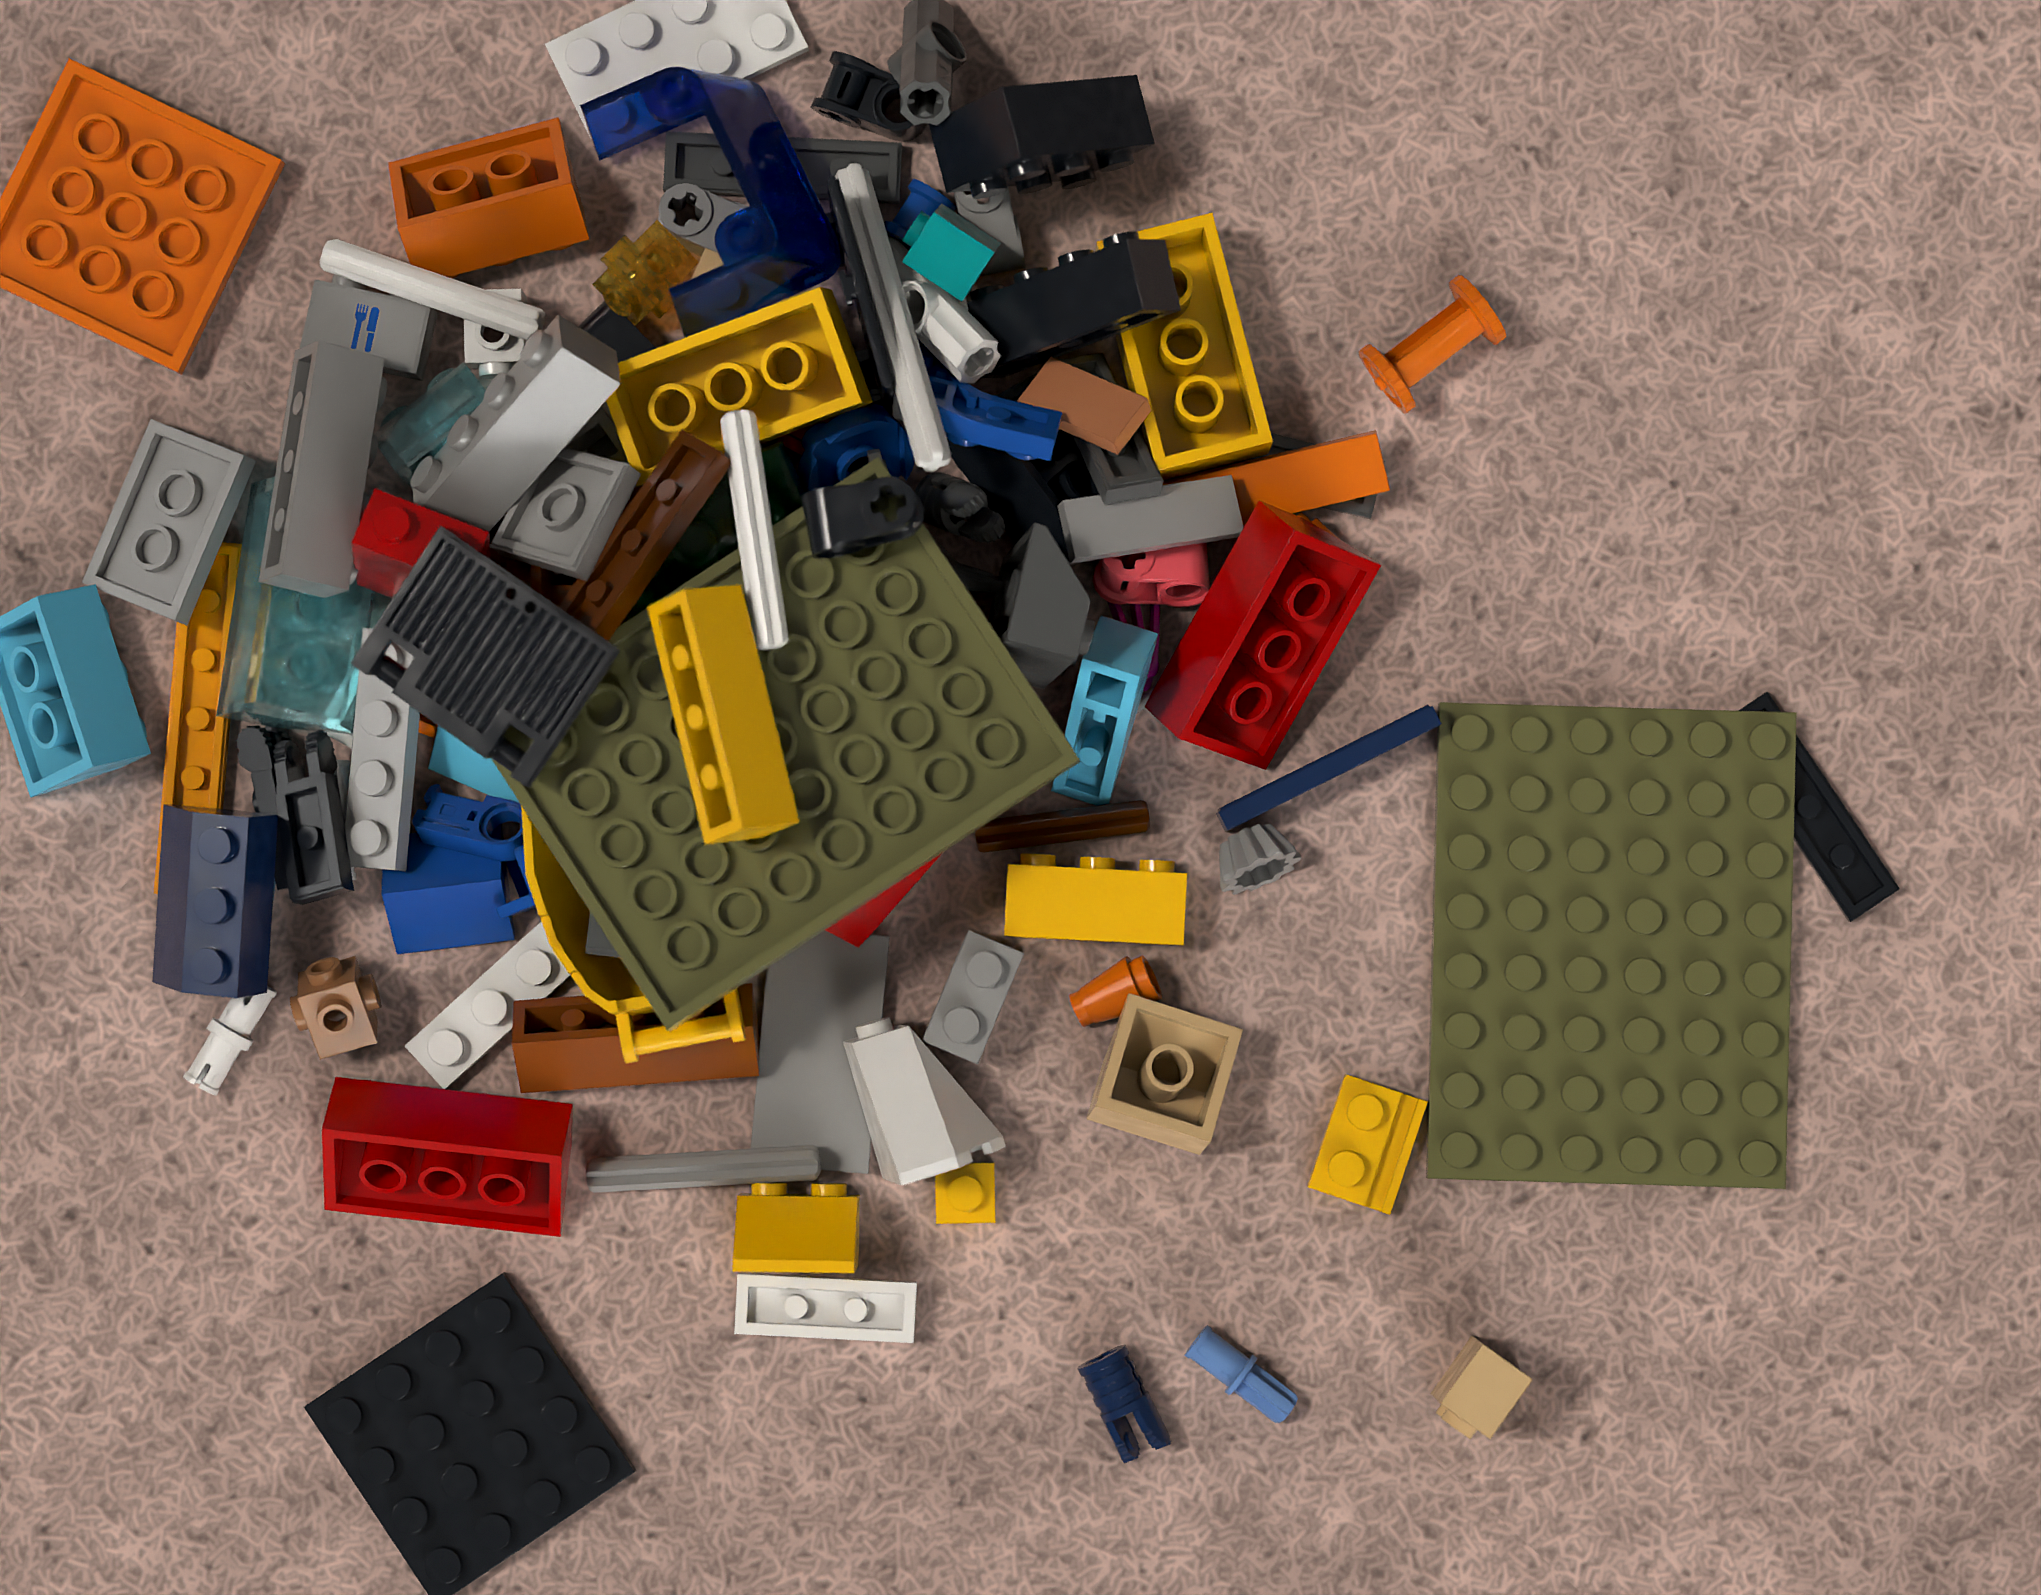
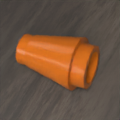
(1106, 994)

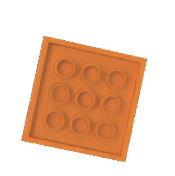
(129, 215)

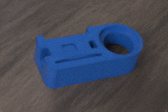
(468, 824)

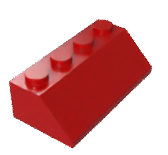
(1261, 636)
(446, 1156)

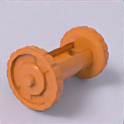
(1432, 343)

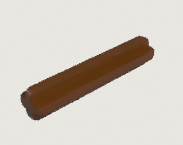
(1063, 826)

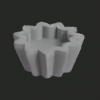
(1255, 858)

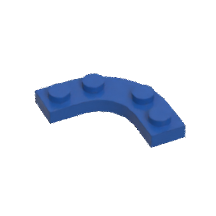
(988, 420)

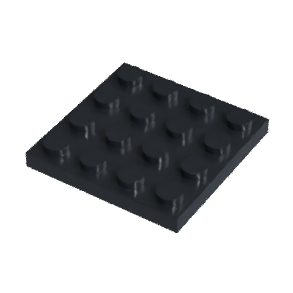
(470, 1438)

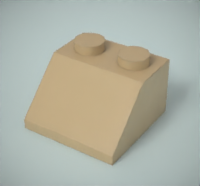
(1165, 1074)

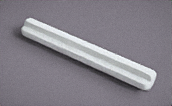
(431, 289)
(754, 529)

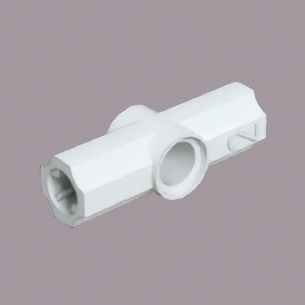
(946, 324)

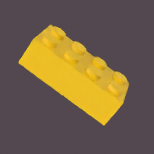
(780, 362)
(1196, 362)

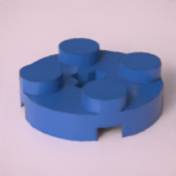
(837, 444)

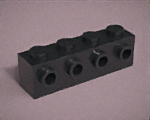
(1077, 301)

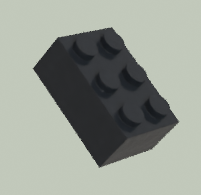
(1042, 135)

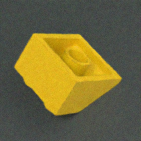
(796, 1230)

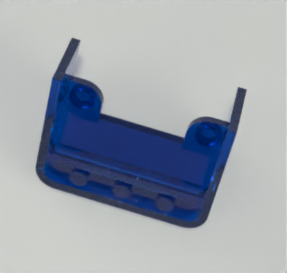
(765, 249)

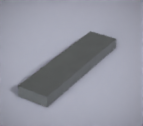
(701, 162)

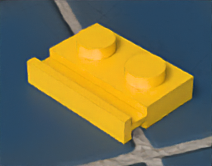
(1367, 1144)

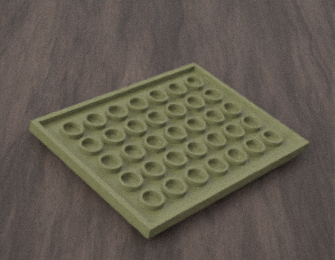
(893, 733)
(1611, 945)

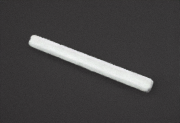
(894, 321)

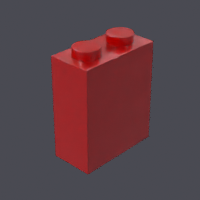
(395, 536)

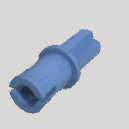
(1242, 1375)

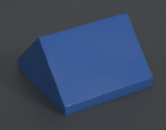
(446, 899)

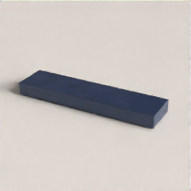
(1328, 767)

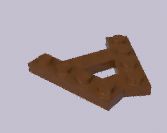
(640, 540)

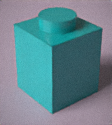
(948, 250)

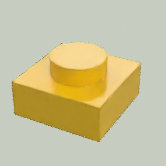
(966, 1194)

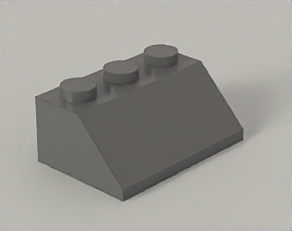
(1041, 609)

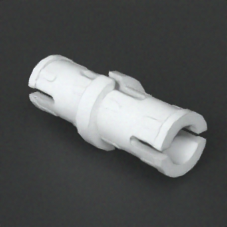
(226, 1040)

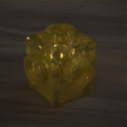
(643, 273)

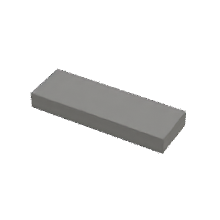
(1177, 517)

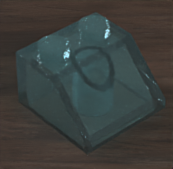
(424, 426)

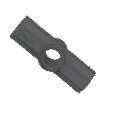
(927, 61)

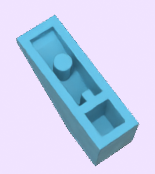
(1105, 708)

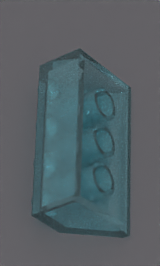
(289, 648)

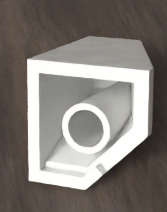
(914, 1106)

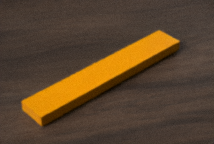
(195, 735)

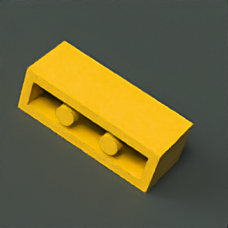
(1095, 901)

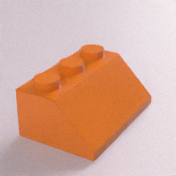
(488, 200)

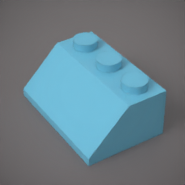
(66, 691)

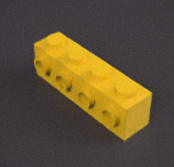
(728, 715)

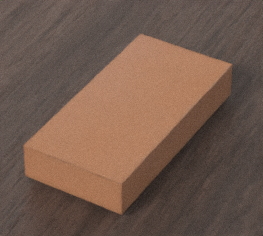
(1088, 404)

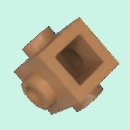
(336, 1006)

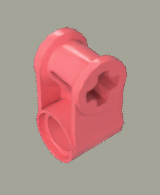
(1155, 577)

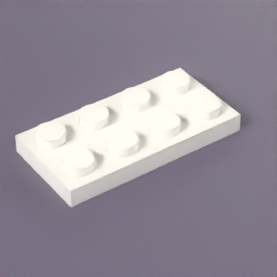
(652, 35)

